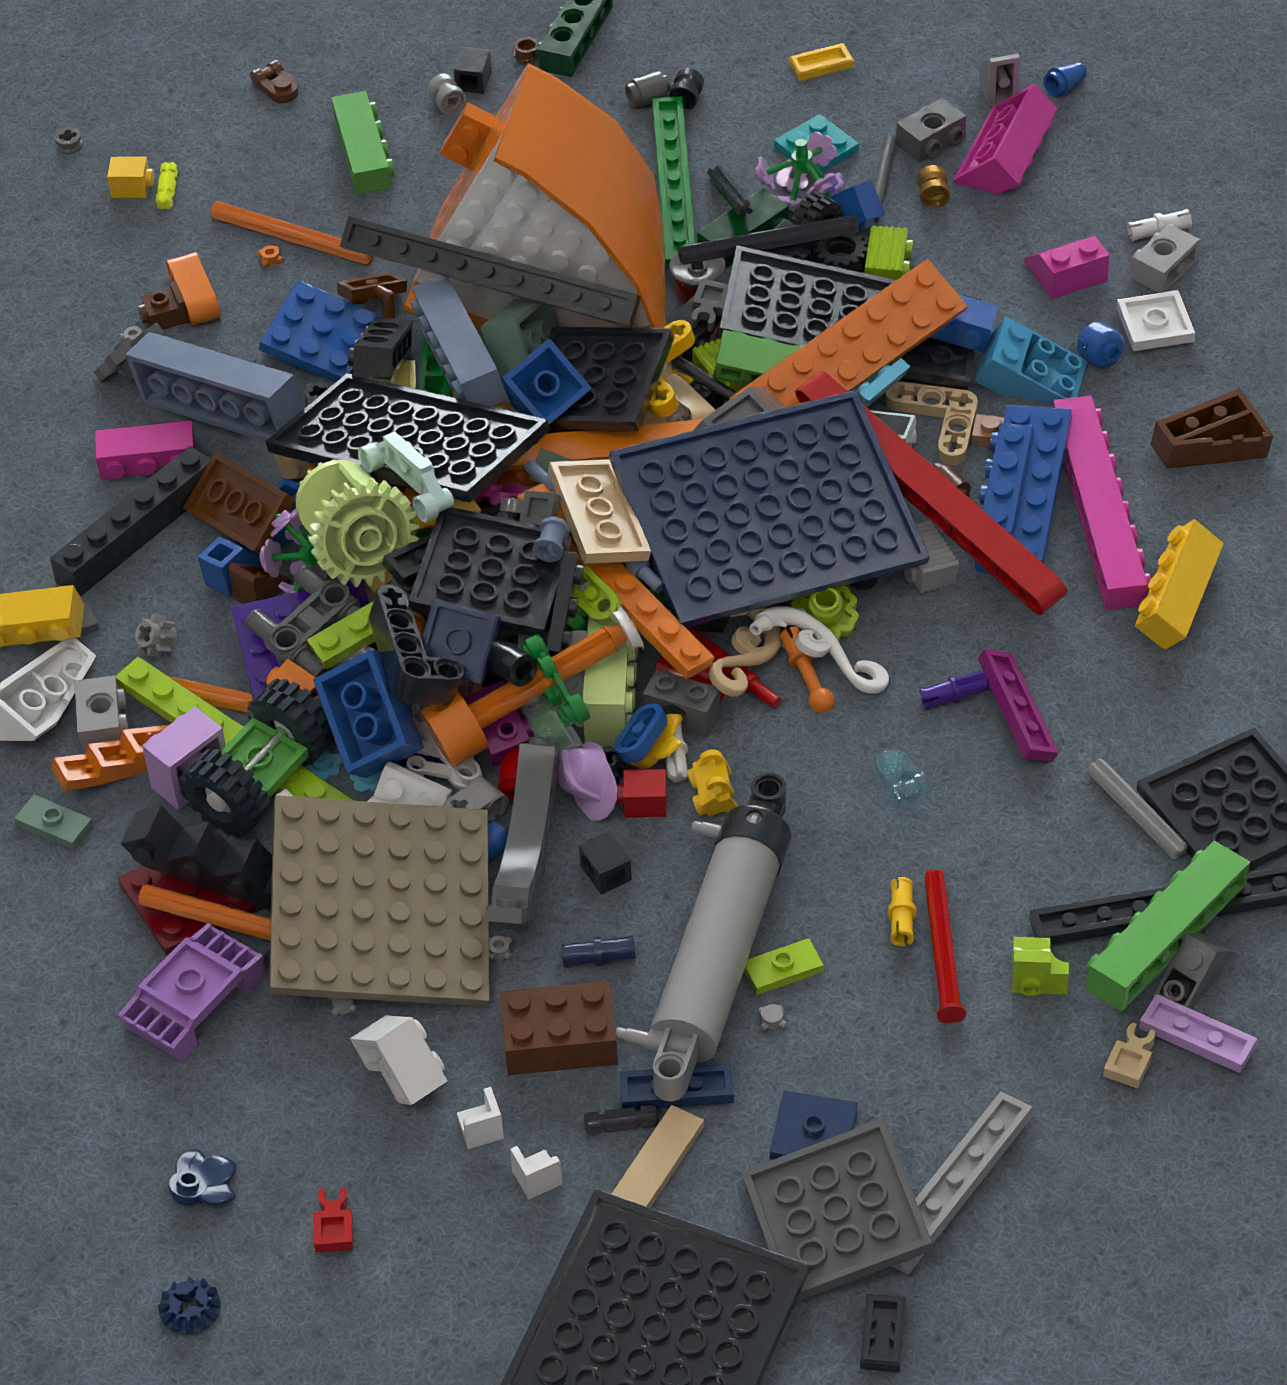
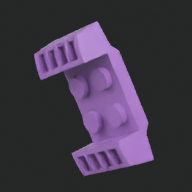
(189, 988)

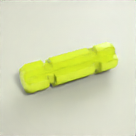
(166, 185)

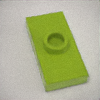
(783, 966)

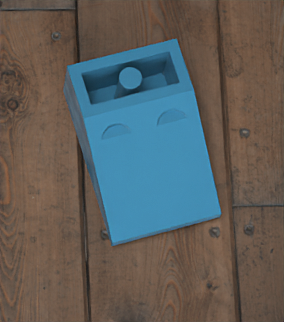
(1029, 365)

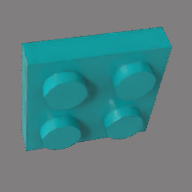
(844, 144)

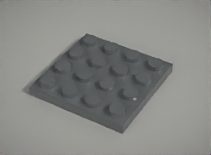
(839, 1208)

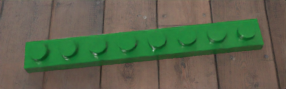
(673, 174)

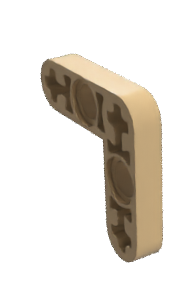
(952, 414)

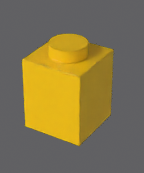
(129, 177)

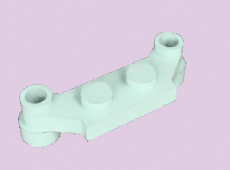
(411, 468)

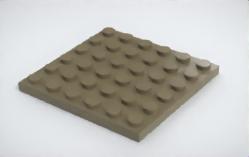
(379, 901)

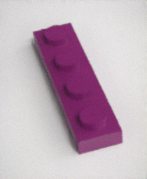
(1018, 706)

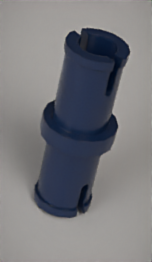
(598, 951)

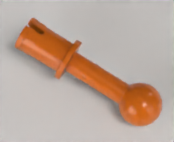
(820, 698)

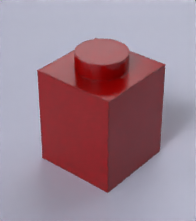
(643, 793)

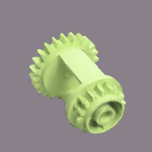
(355, 507)

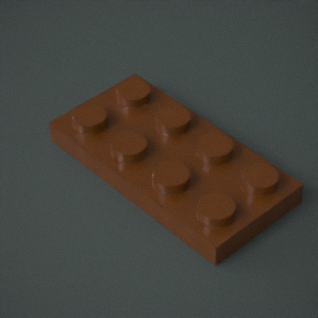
(237, 502)

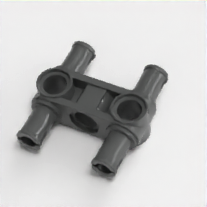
(305, 621)

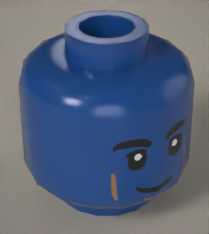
(1100, 344)

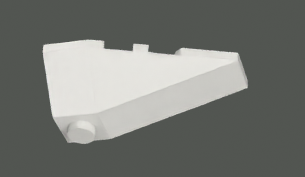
(41, 691)

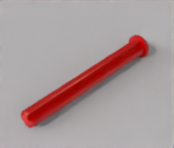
(943, 950)

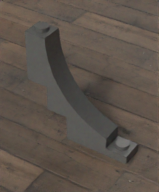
(526, 845)

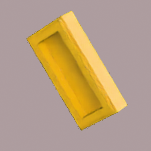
(821, 61)

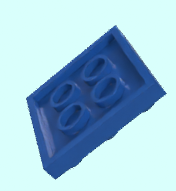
(316, 331)

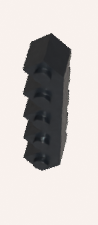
(200, 856)

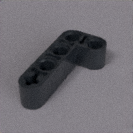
(408, 669)

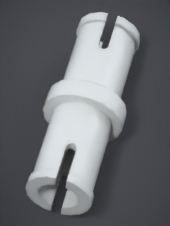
(1148, 227)

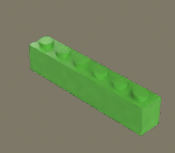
(1156, 933)

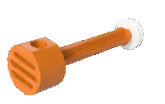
(459, 727)

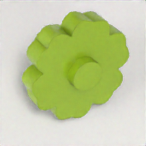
(832, 608)

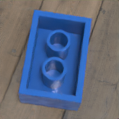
(366, 716)

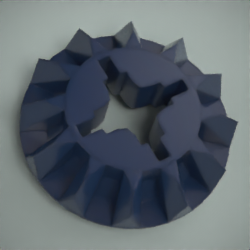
(194, 1318)

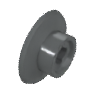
(692, 273)

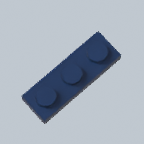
(706, 1087)

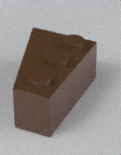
(1212, 433)

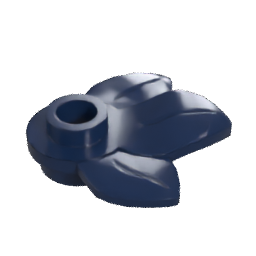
(202, 1179)

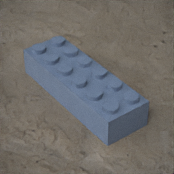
(456, 343)
(213, 386)

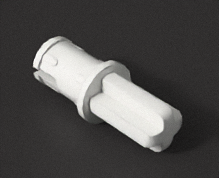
(676, 762)

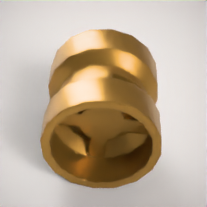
(933, 186)

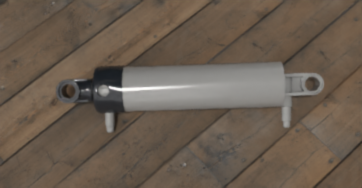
(717, 937)

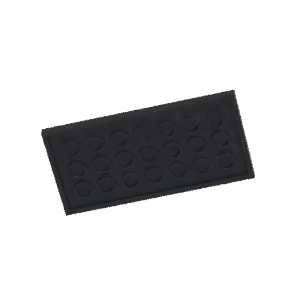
(802, 299)
(461, 438)

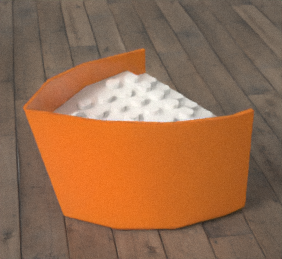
(554, 191)

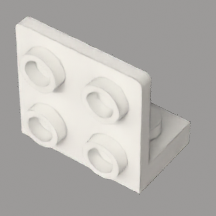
(406, 787)

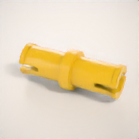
(901, 911)

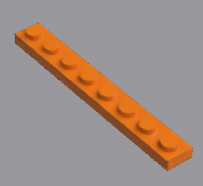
(648, 613)

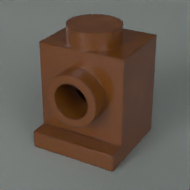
(164, 308)

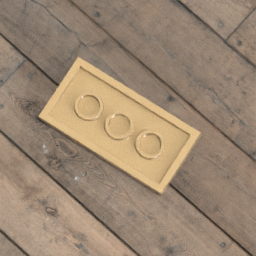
(598, 512)

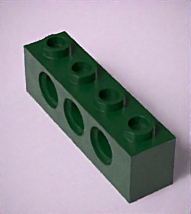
(571, 35)

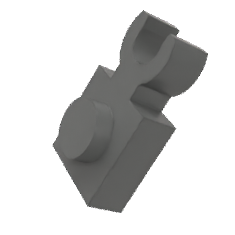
(708, 302)

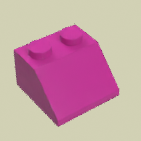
(1070, 266)

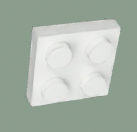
(1155, 320)

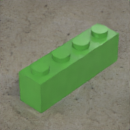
(362, 142)
(747, 357)

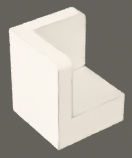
(482, 1123)
(537, 1172)

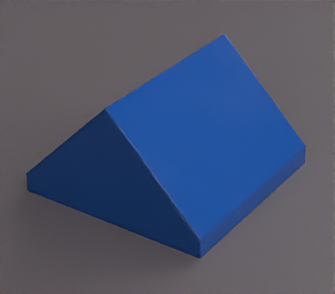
(544, 383)

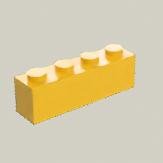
(1178, 584)
(40, 615)

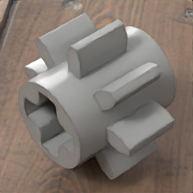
(156, 635)

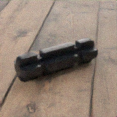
(620, 1119)

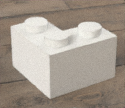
(400, 1053)

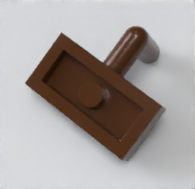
(377, 286)

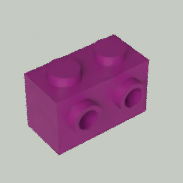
(504, 733)

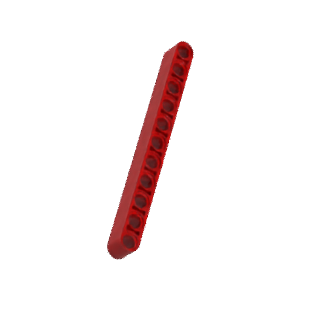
(955, 512)

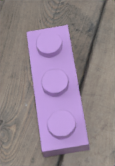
(1198, 1033)

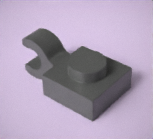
(533, 507)

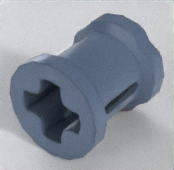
(549, 545)

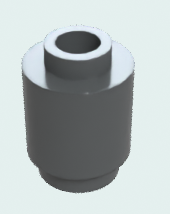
(644, 88)

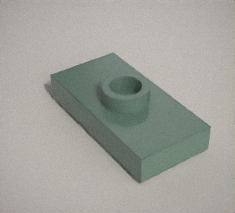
(53, 822)

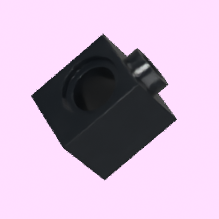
(605, 862)

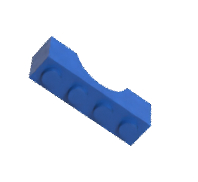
(217, 557)

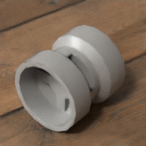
(446, 93)

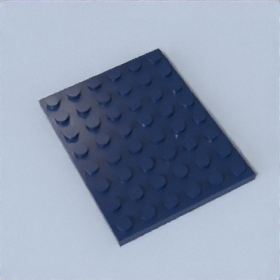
(768, 508)

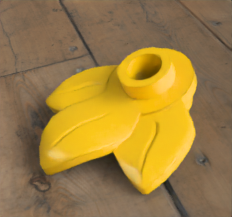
(664, 745)

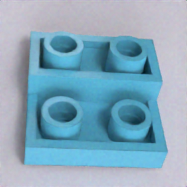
(883, 381)

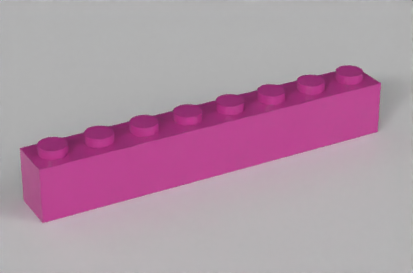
(1101, 508)

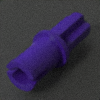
(954, 689)

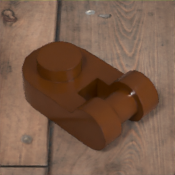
(281, 89)

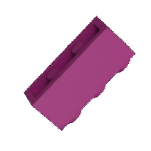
(141, 448)

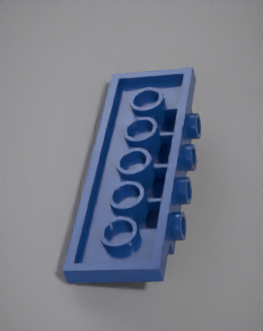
(1026, 474)

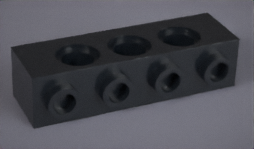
(381, 348)

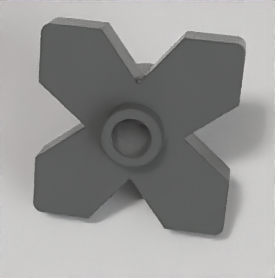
(117, 359)

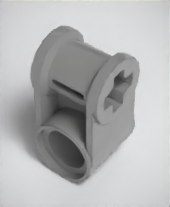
(480, 795)

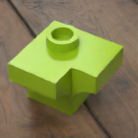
(1036, 968)

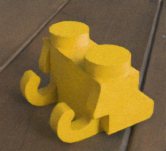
(711, 778)

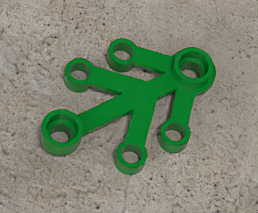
(574, 708)

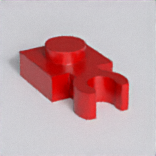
(333, 1224)

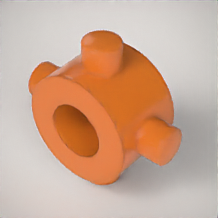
(270, 255)

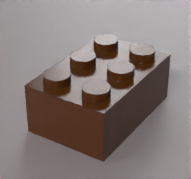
(558, 1028)

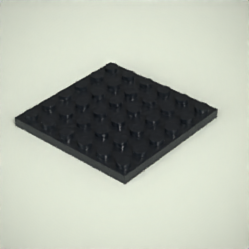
(656, 1304)

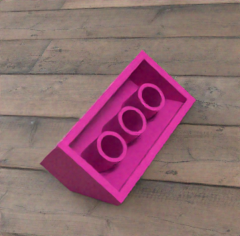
(1007, 142)

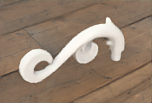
(825, 643)

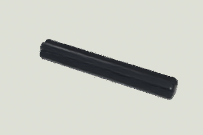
(730, 191)

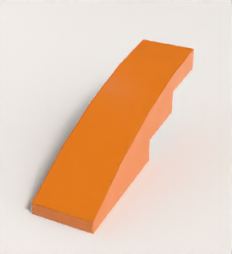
(105, 760)

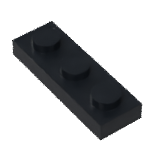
(565, 604)

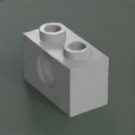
(1165, 258)
(99, 710)

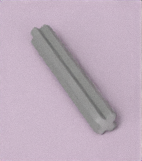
(1138, 809)

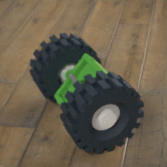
(235, 783)

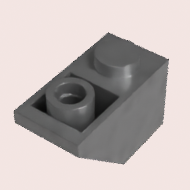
(1193, 969)

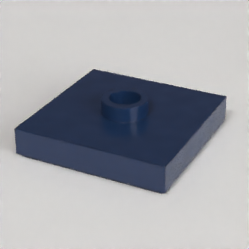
(461, 635)
(810, 1120)

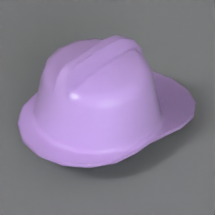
(588, 779)

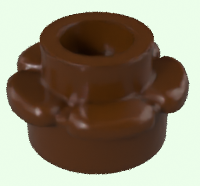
(525, 50)

